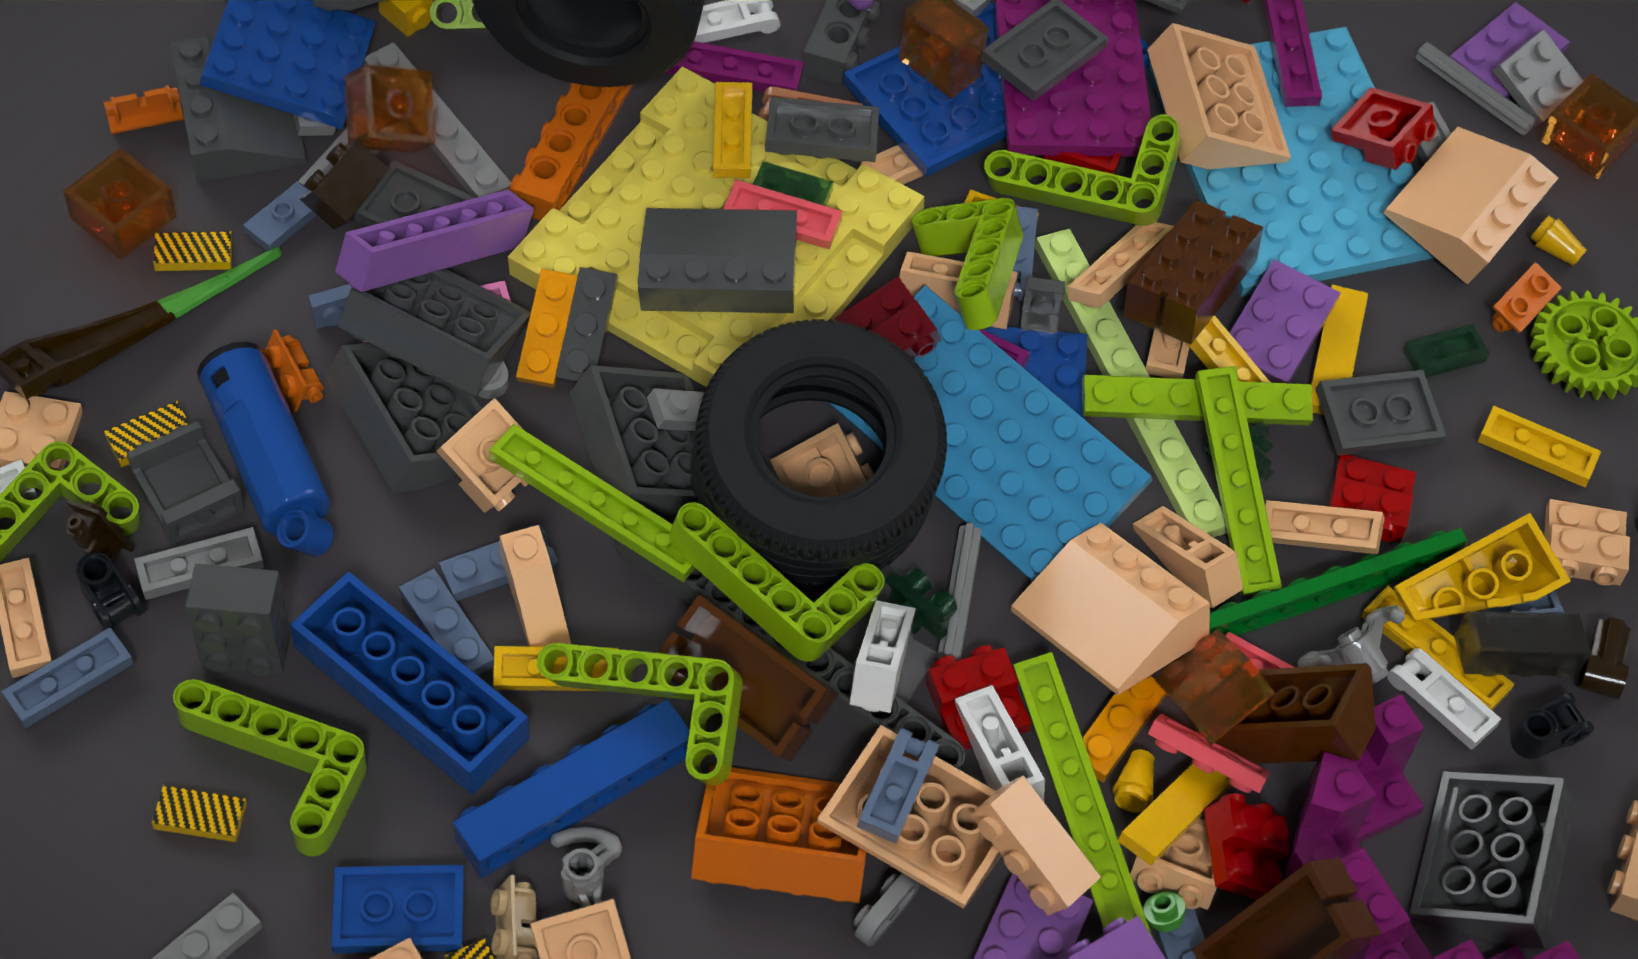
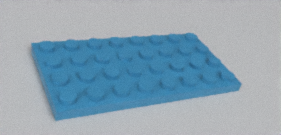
(1015, 450)

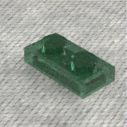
(794, 183)
(1446, 351)

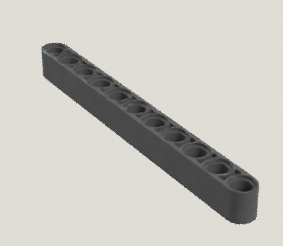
(837, 671)

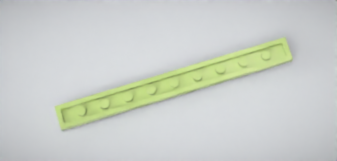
(1117, 357)

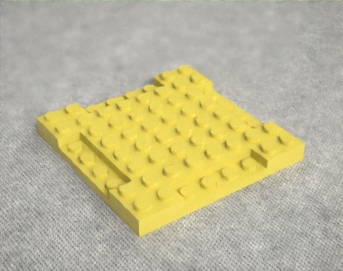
(671, 166)

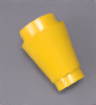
(1558, 241)
(1136, 782)

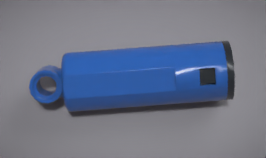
(267, 447)

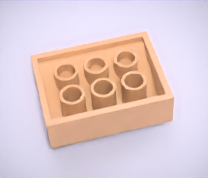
(1217, 99)
(1469, 200)
(1113, 609)
(940, 836)

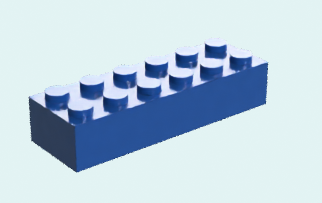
(410, 682)

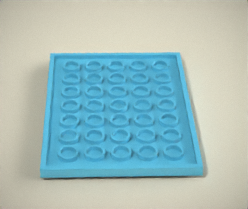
(1326, 201)

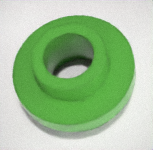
(1165, 911)

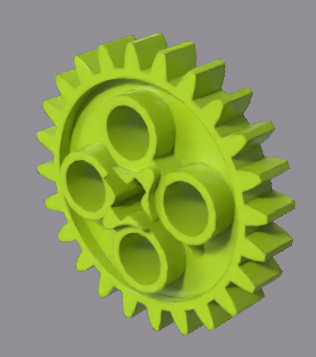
(1588, 344)

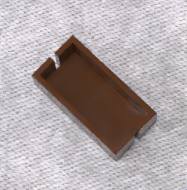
(1193, 270)
(776, 691)
(1298, 919)

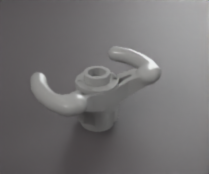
(1359, 645)
(585, 869)

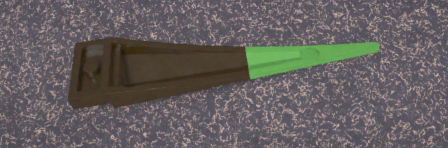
(70, 353)

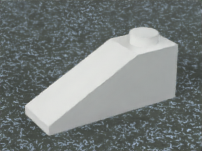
(881, 657)
(997, 741)

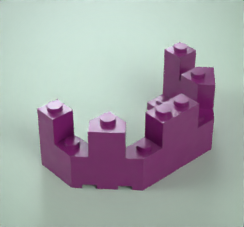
(1358, 800)

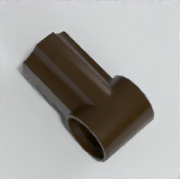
(1606, 668)

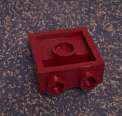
(895, 316)

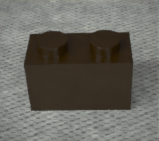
(344, 183)

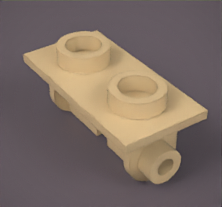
(513, 906)

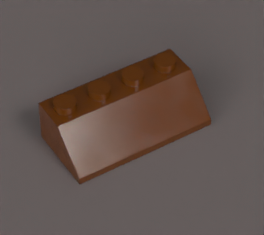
(1308, 715)

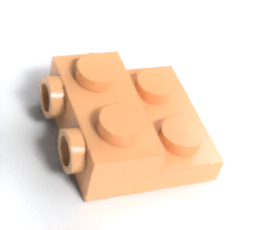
(468, 456)
(824, 464)
(1588, 541)
(1181, 869)

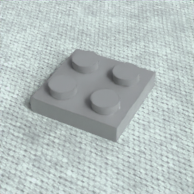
(1538, 76)

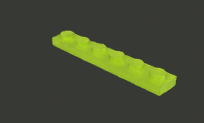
(1181, 401)
(1238, 479)
(590, 498)

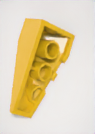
(1494, 572)

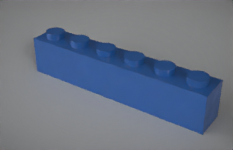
(572, 788)

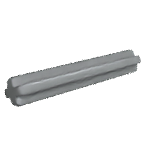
(1475, 88)
(961, 589)

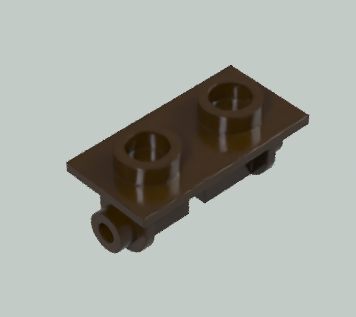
(94, 531)

